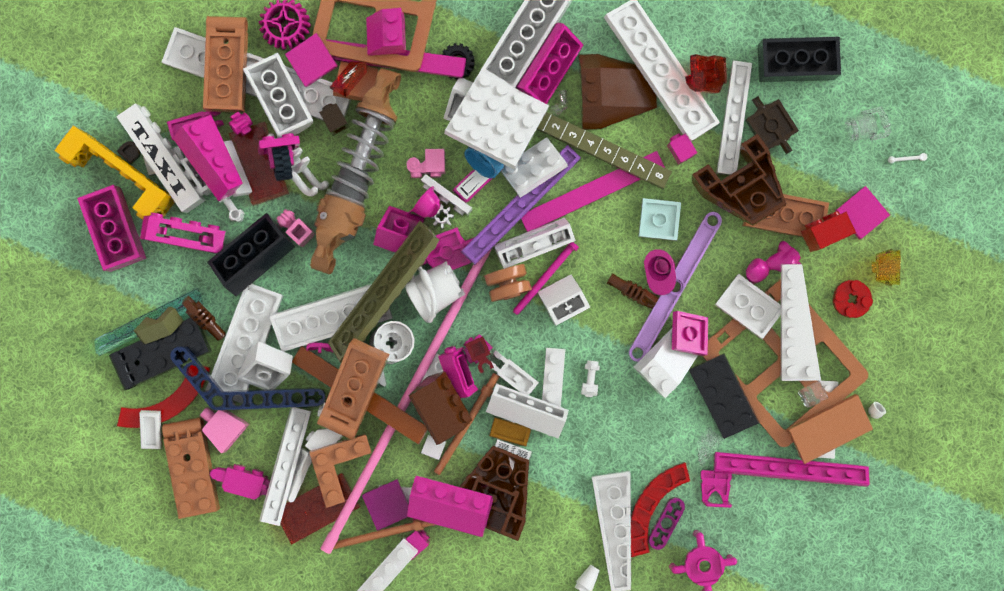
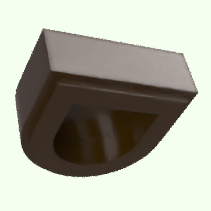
(129, 152)

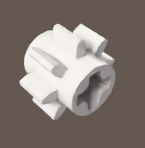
(446, 219)

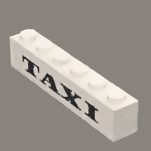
(161, 158)

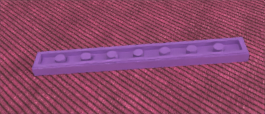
(514, 212)

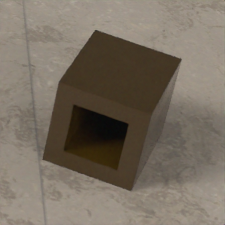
(334, 118)

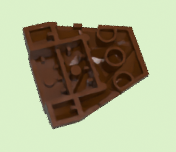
(506, 480)

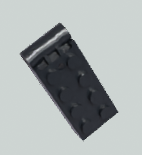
(155, 356)

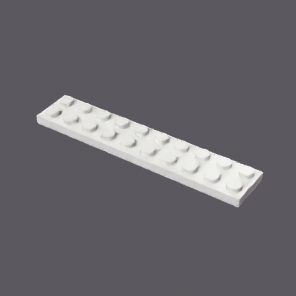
(187, 54)

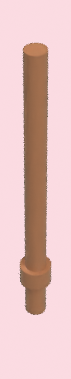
(486, 391)
(416, 525)

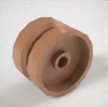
(508, 284)

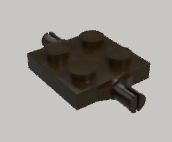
(772, 124)

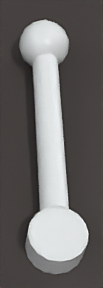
(922, 157)

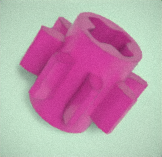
(240, 123)

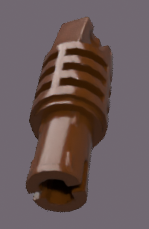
(633, 291)
(203, 317)

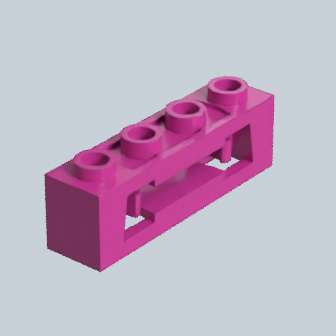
(151, 227)

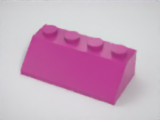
(449, 506)

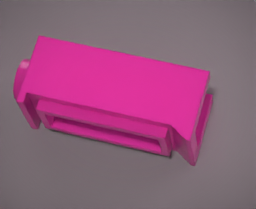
(458, 371)

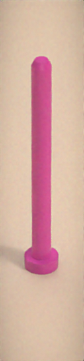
(545, 277)

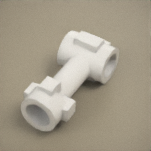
(234, 214)
(590, 389)

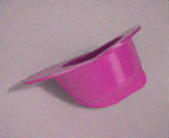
(427, 204)
(660, 272)

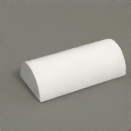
(278, 96)

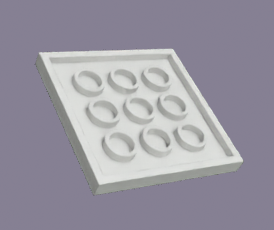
(496, 119)

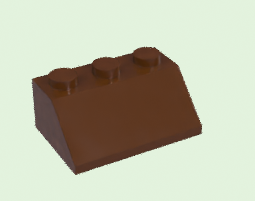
(440, 407)

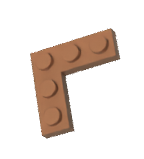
(330, 455)

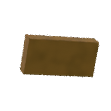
(510, 431)

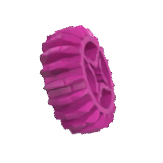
(285, 39)

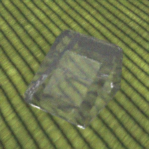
(813, 394)

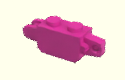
(241, 481)

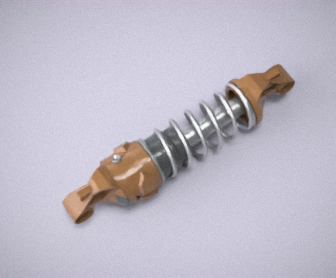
(342, 206)

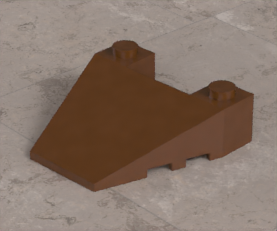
(749, 192)

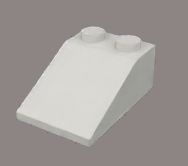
(664, 367)

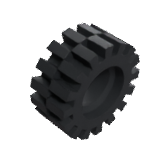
(465, 53)

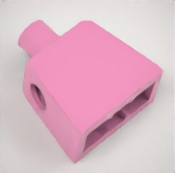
(222, 428)

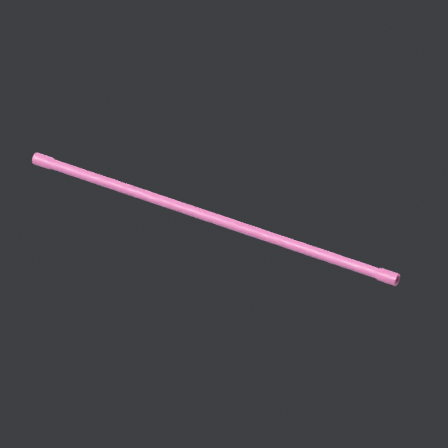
(333, 536)

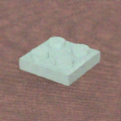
(659, 219)

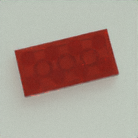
(257, 166)
(310, 513)

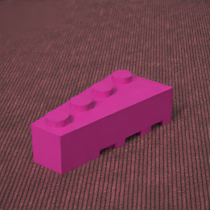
(209, 156)

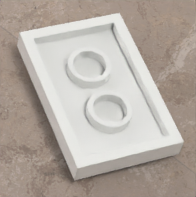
(534, 167)
(749, 306)

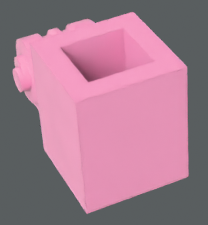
(433, 165)
(297, 229)

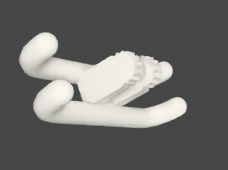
(301, 166)

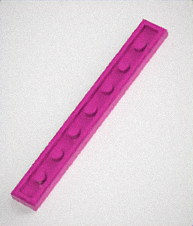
(431, 63)
(582, 196)
(791, 469)

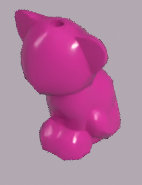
(759, 269)

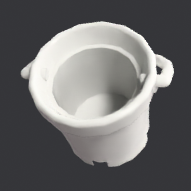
(433, 290)

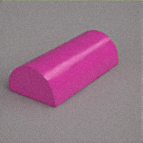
(550, 63)

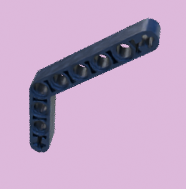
(247, 395)

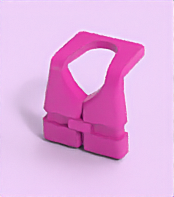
(715, 482)

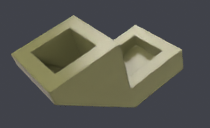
(152, 330)

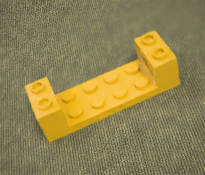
(79, 147)

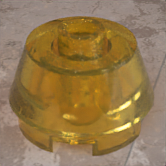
(887, 267)

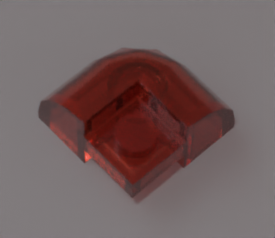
(707, 73)

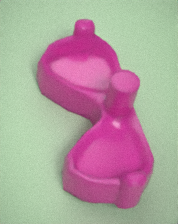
(313, 346)

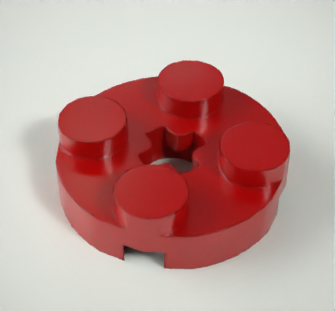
(841, 297)

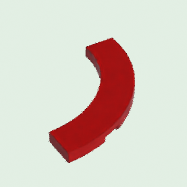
(169, 407)
(648, 502)

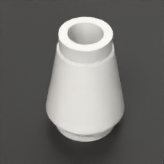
(587, 579)

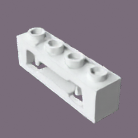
(534, 243)

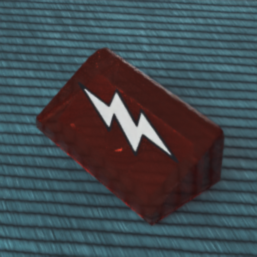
(349, 78)

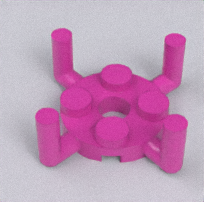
(699, 554)

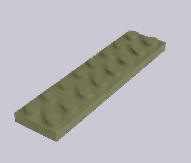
(384, 289)

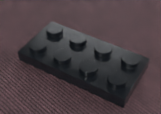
(724, 396)

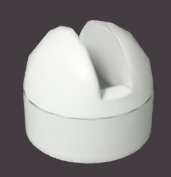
(876, 410)

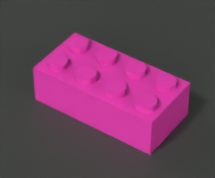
(111, 228)

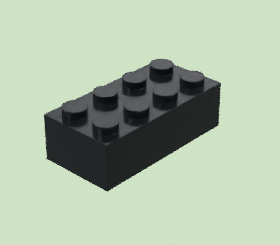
(799, 59)
(250, 254)

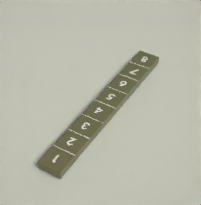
(604, 150)

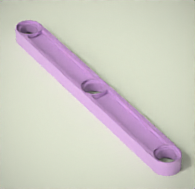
(683, 271)

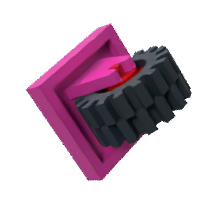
(280, 154)

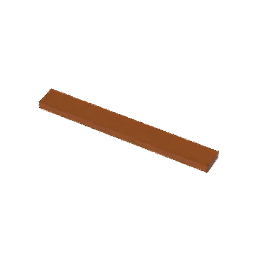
(378, 405)

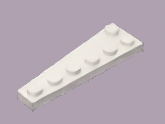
(798, 346)
(614, 513)

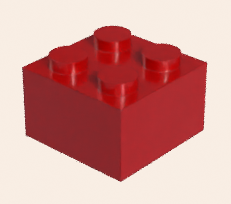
(829, 231)

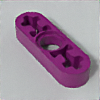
(678, 513)

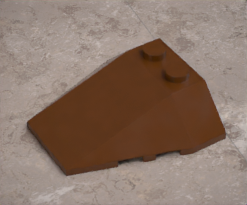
(612, 91)

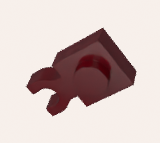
(478, 351)

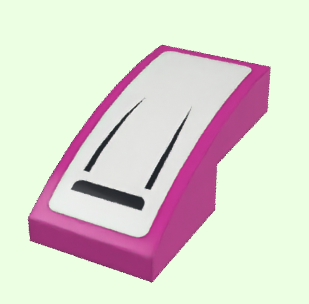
(470, 186)

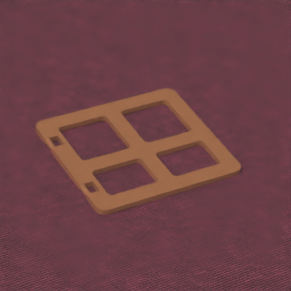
(423, 10)
(822, 333)

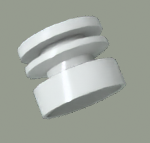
(397, 333)

